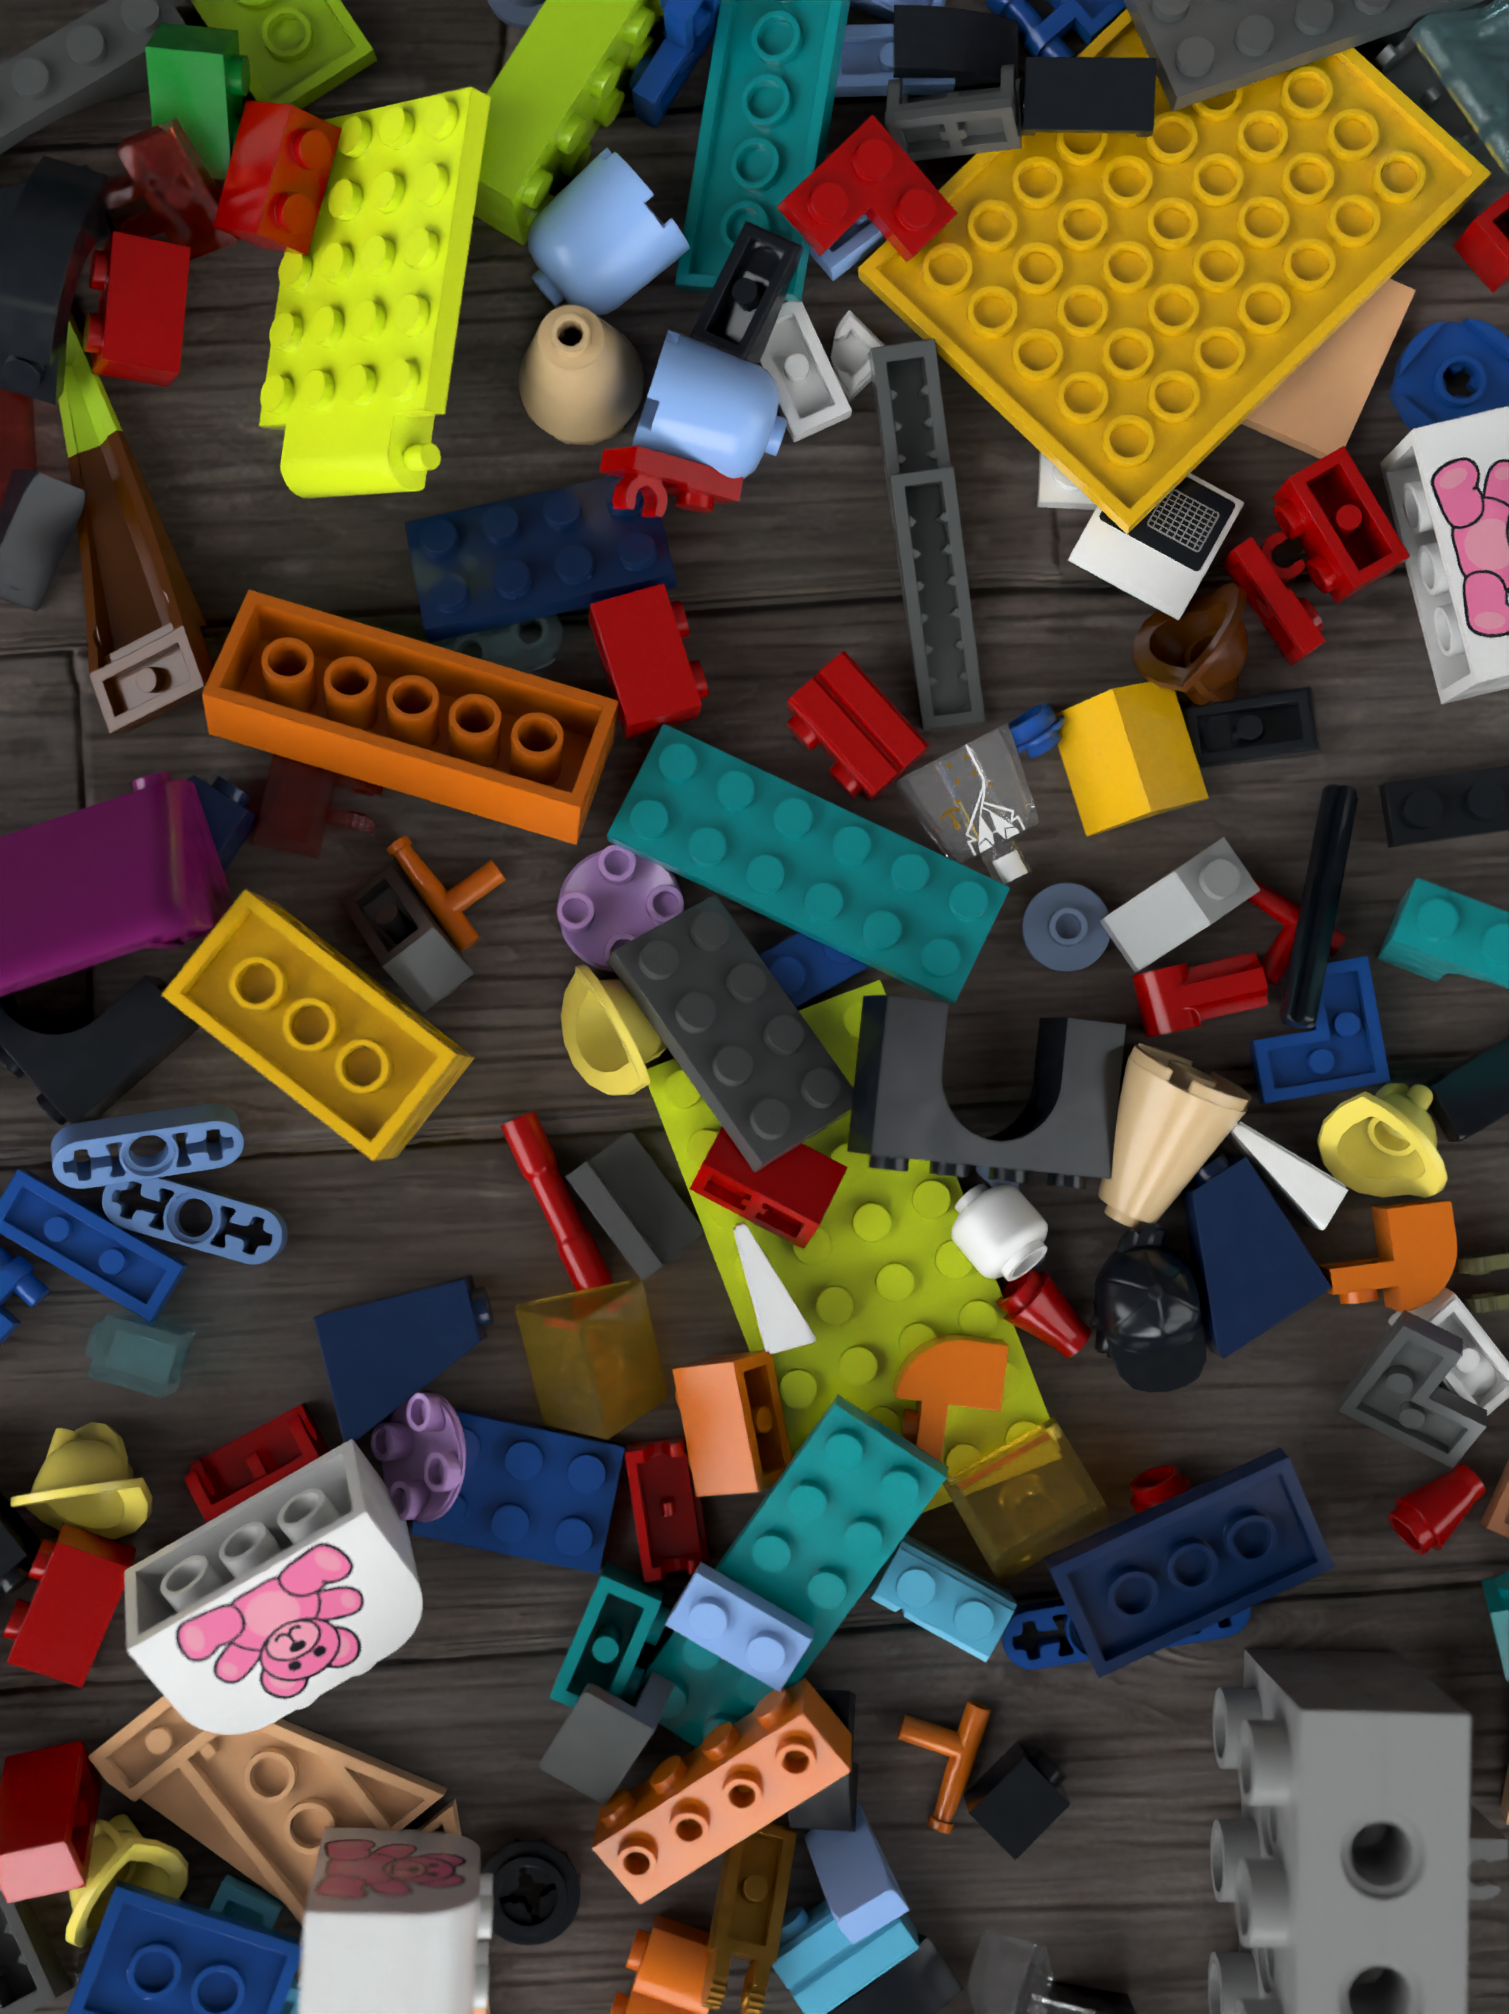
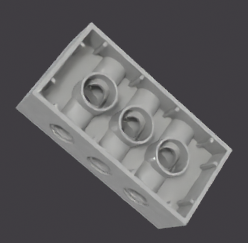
(1344, 1838)

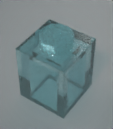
(138, 1353)

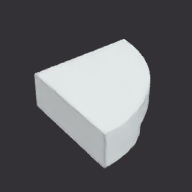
(850, 354)

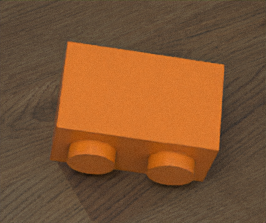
(732, 1422)

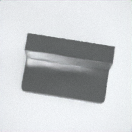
(635, 1205)
(605, 1737)

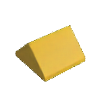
(1128, 757)

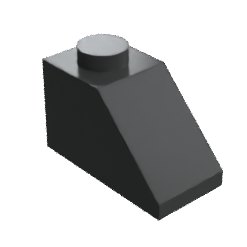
(406, 939)

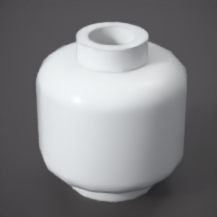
(999, 1231)

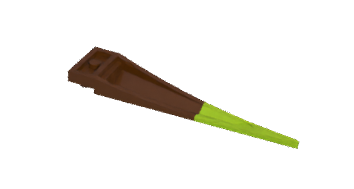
(138, 602)

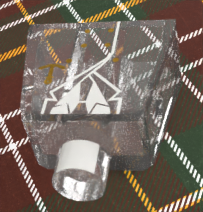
(975, 804)

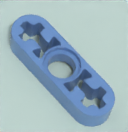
(130, 1167)
(235, 1247)

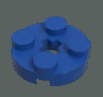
(1450, 347)

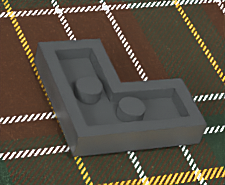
(1401, 1395)

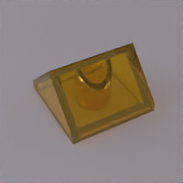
(593, 1358)
(1027, 1500)

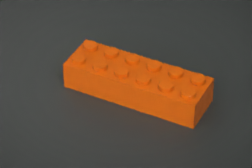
(410, 716)

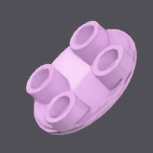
(613, 901)
(422, 1456)

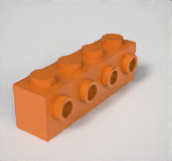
(722, 1790)

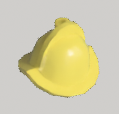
(607, 1034)
(1384, 1143)
(88, 1484)
(126, 1856)

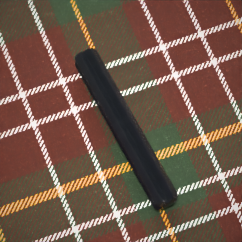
(1319, 906)

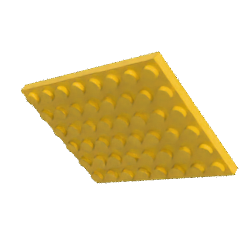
(1169, 282)

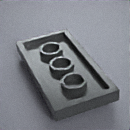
(734, 1031)

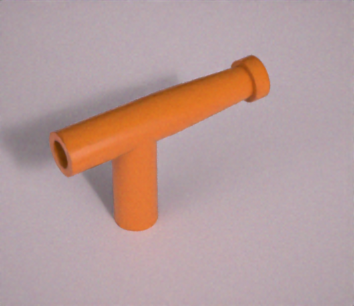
(444, 904)
(959, 1746)

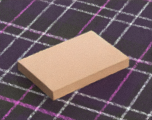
(1328, 391)

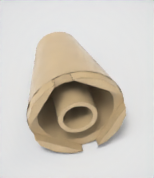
(580, 377)
(1165, 1131)

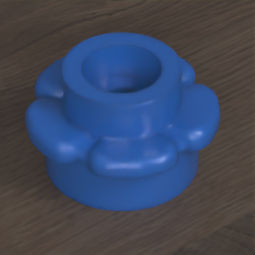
(1036, 730)

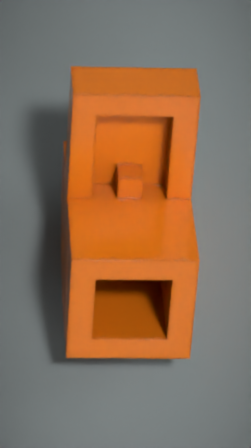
(1413, 1261)
(945, 1373)

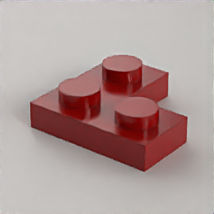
(869, 178)

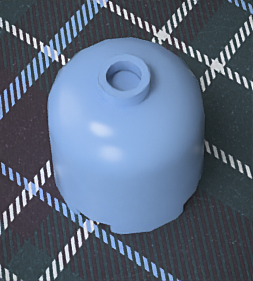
(601, 239)
(710, 408)

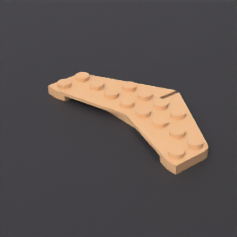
(264, 1793)

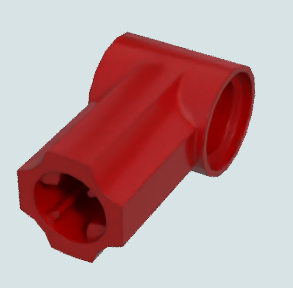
(1184, 996)

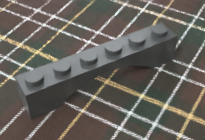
(80, 66)

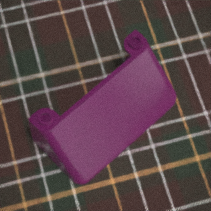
(108, 883)

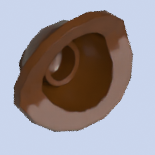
(1200, 650)

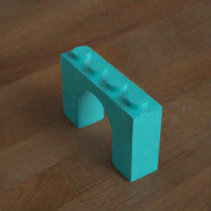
(1447, 934)

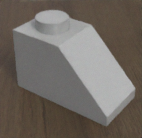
(1179, 905)

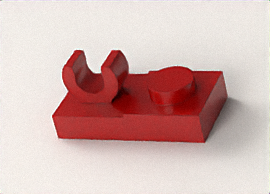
(659, 474)
(1289, 621)

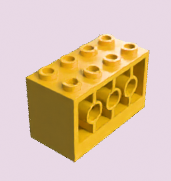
(318, 1026)

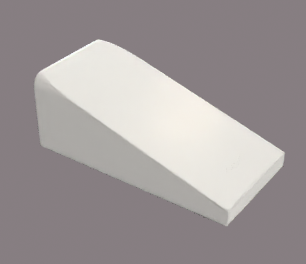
(1302, 1185)
(776, 1312)
(1482, 1370)

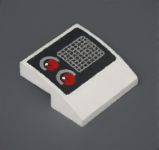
(1166, 551)

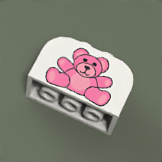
(1453, 519)
(276, 1597)
(396, 1924)

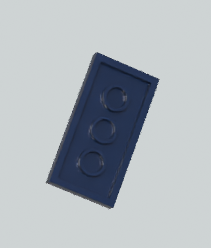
(533, 558)
(1189, 1562)

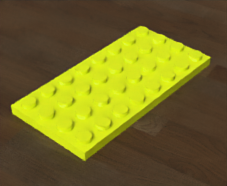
(871, 1276)

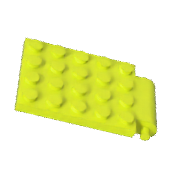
(377, 300)

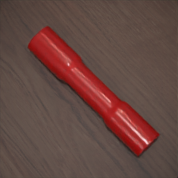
(541, 1170)

